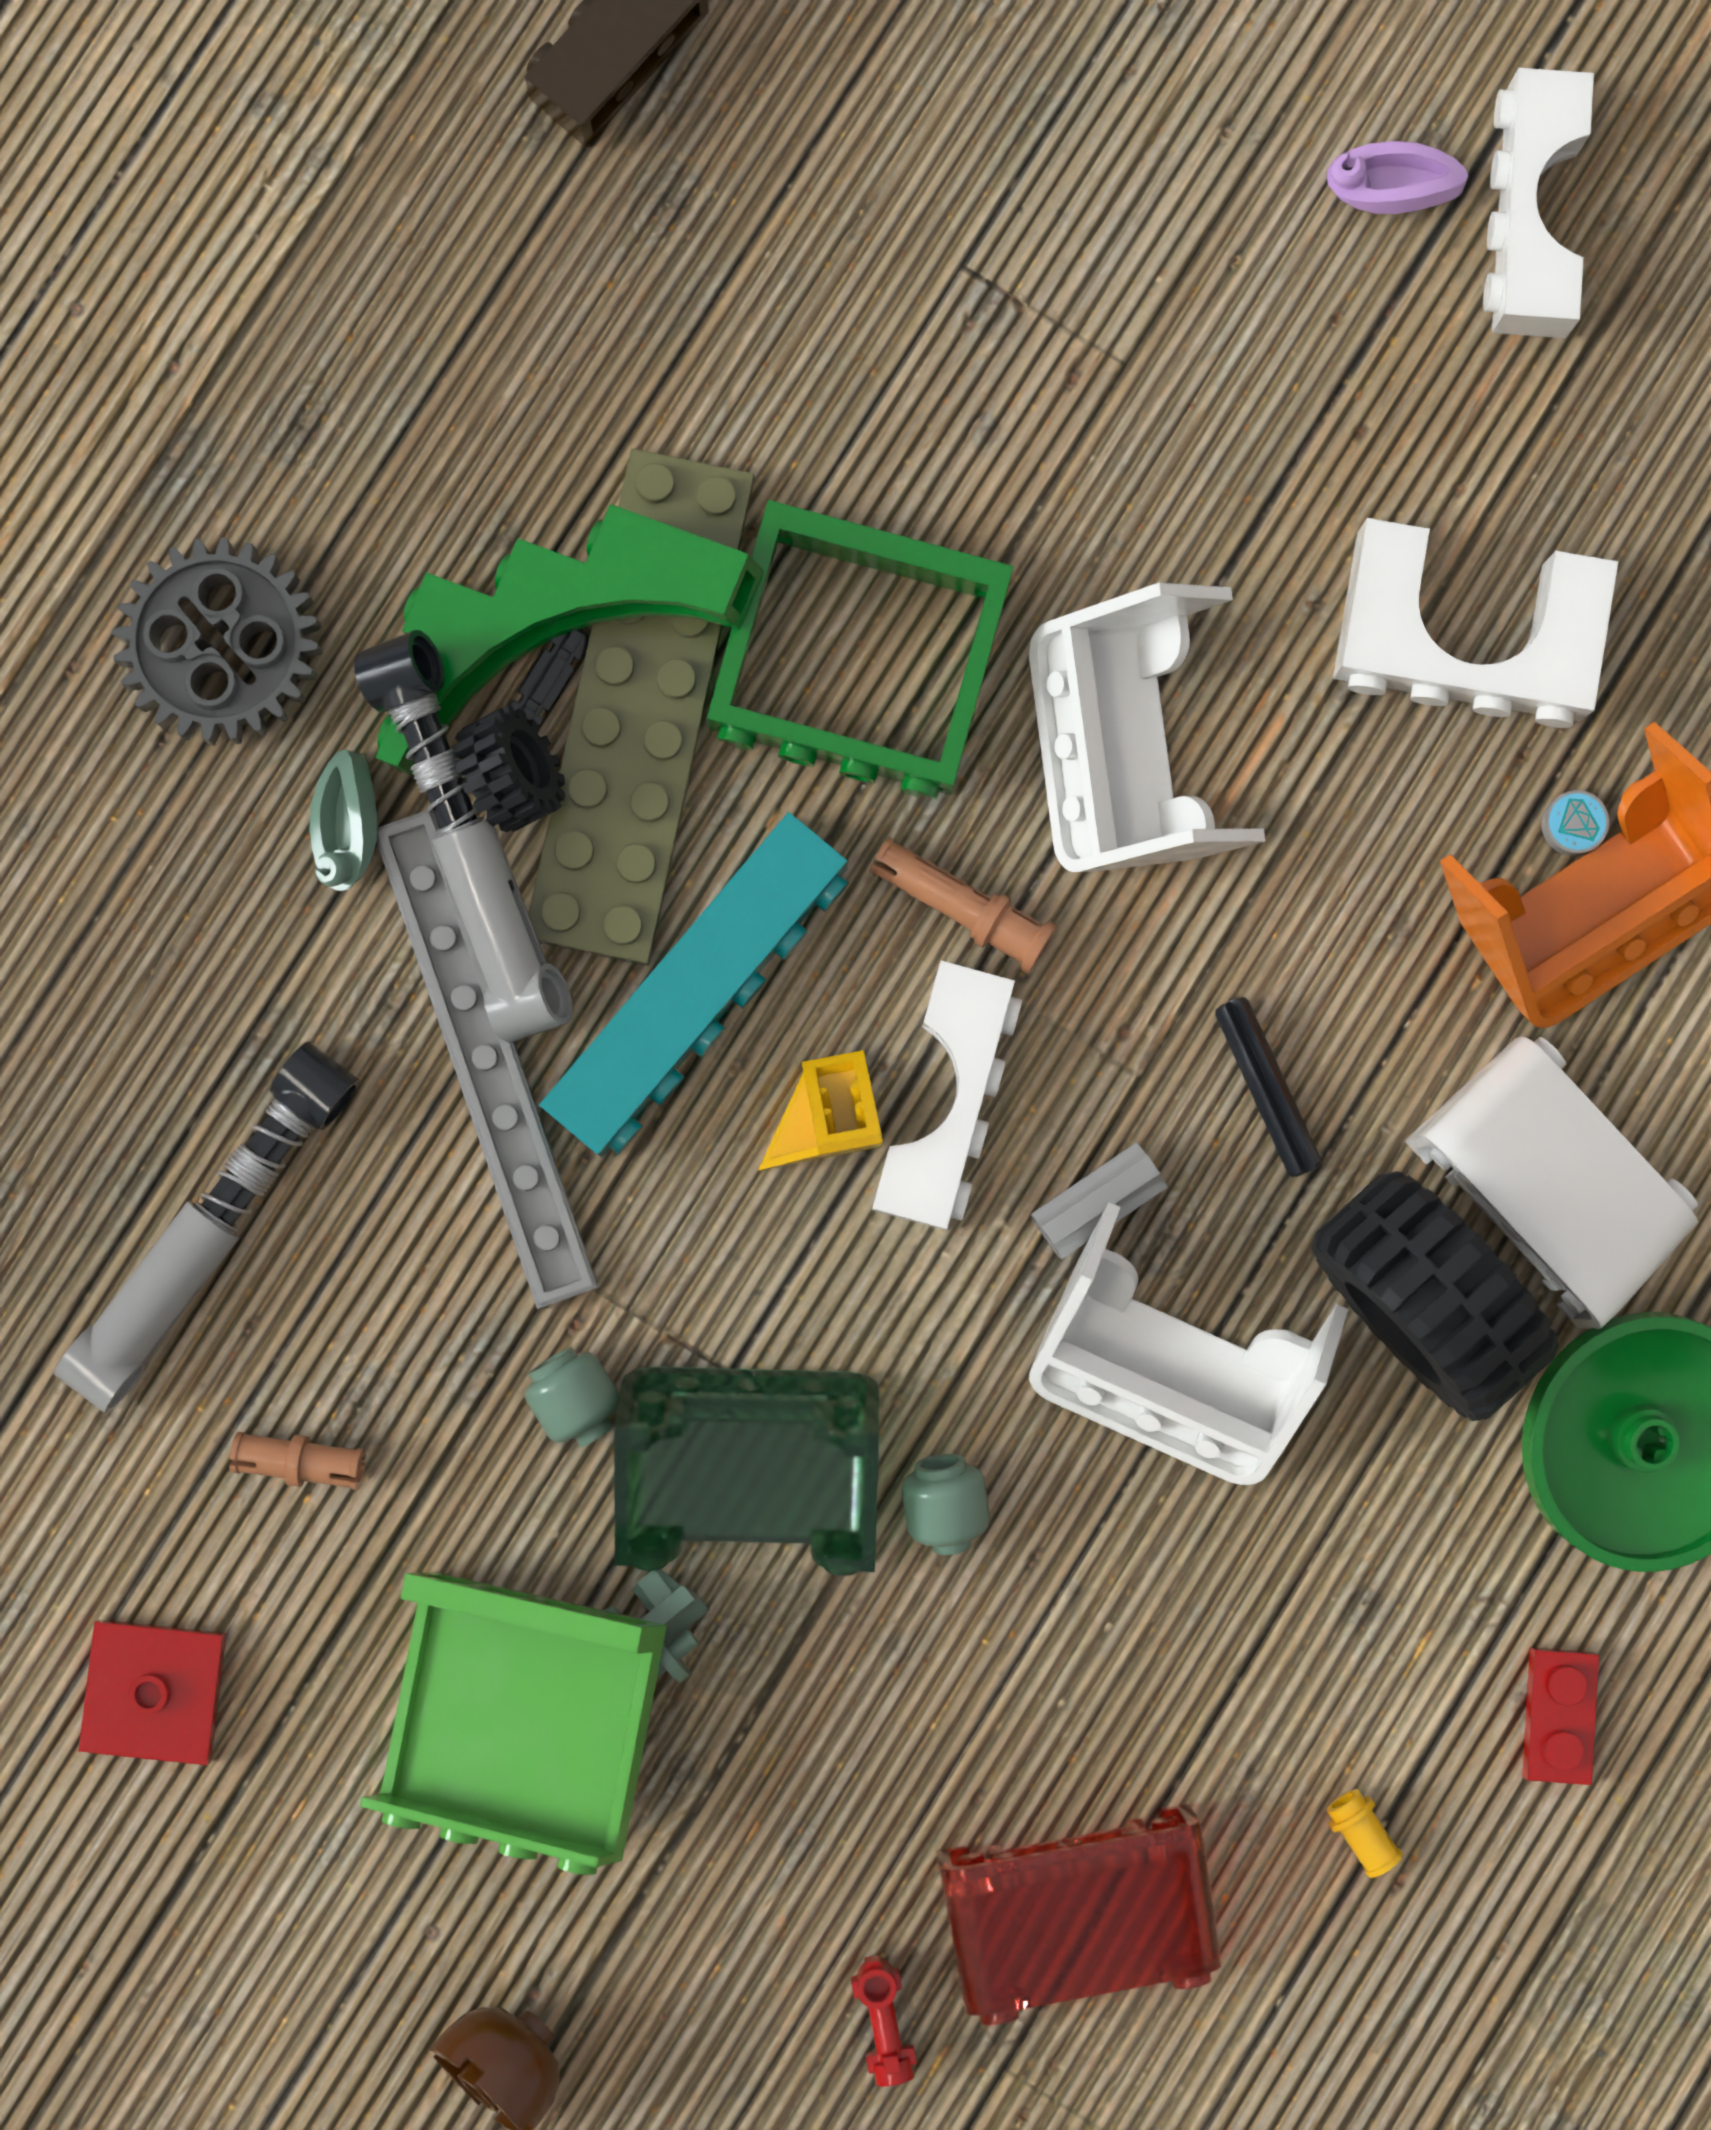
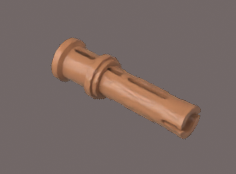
(989, 919)

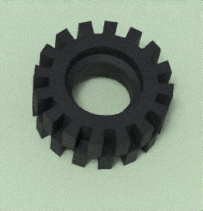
(509, 769)

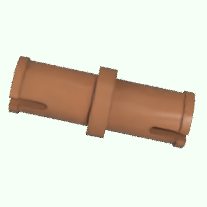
(297, 1460)

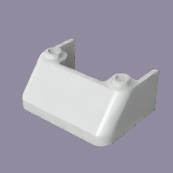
(1107, 732)
(1171, 1380)

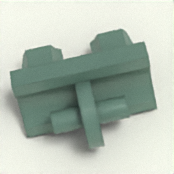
(678, 1609)

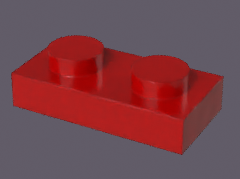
(1560, 1716)

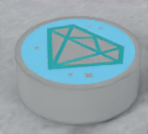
(1575, 823)

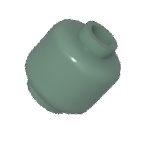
(572, 1397)
(945, 1503)

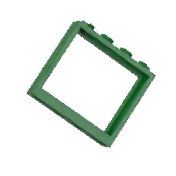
(884, 553)

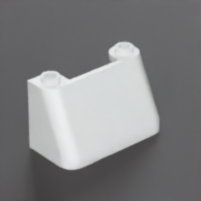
(1558, 1180)

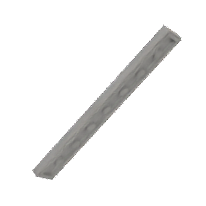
(487, 1069)

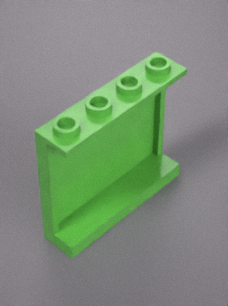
(520, 1721)

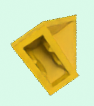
(827, 1113)

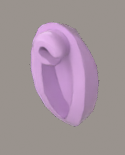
(1396, 177)

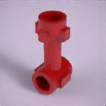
(876, 1988)

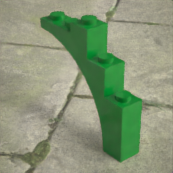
(629, 572)

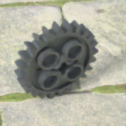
(176, 677)

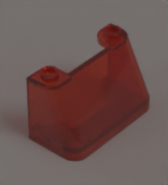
(1081, 1916)

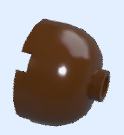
(502, 2064)

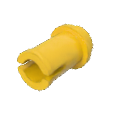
(1364, 1832)

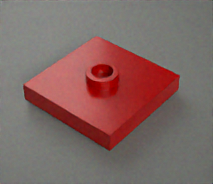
(152, 1692)

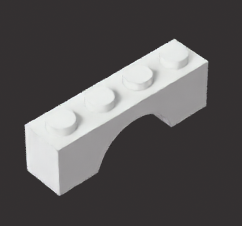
(1535, 277)
(966, 1017)

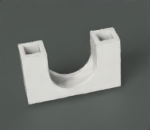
(1389, 647)

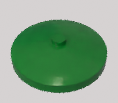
(1625, 1442)

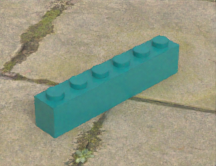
(696, 985)

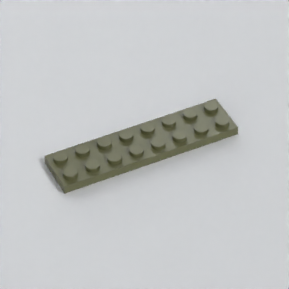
(635, 736)

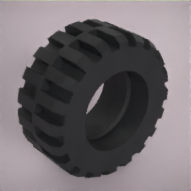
(1435, 1295)

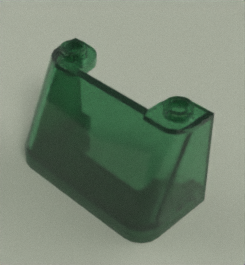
(746, 1463)

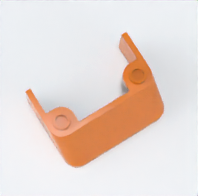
(1608, 907)

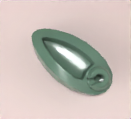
(343, 821)

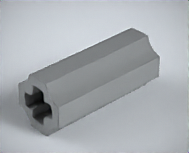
(1073, 1215)

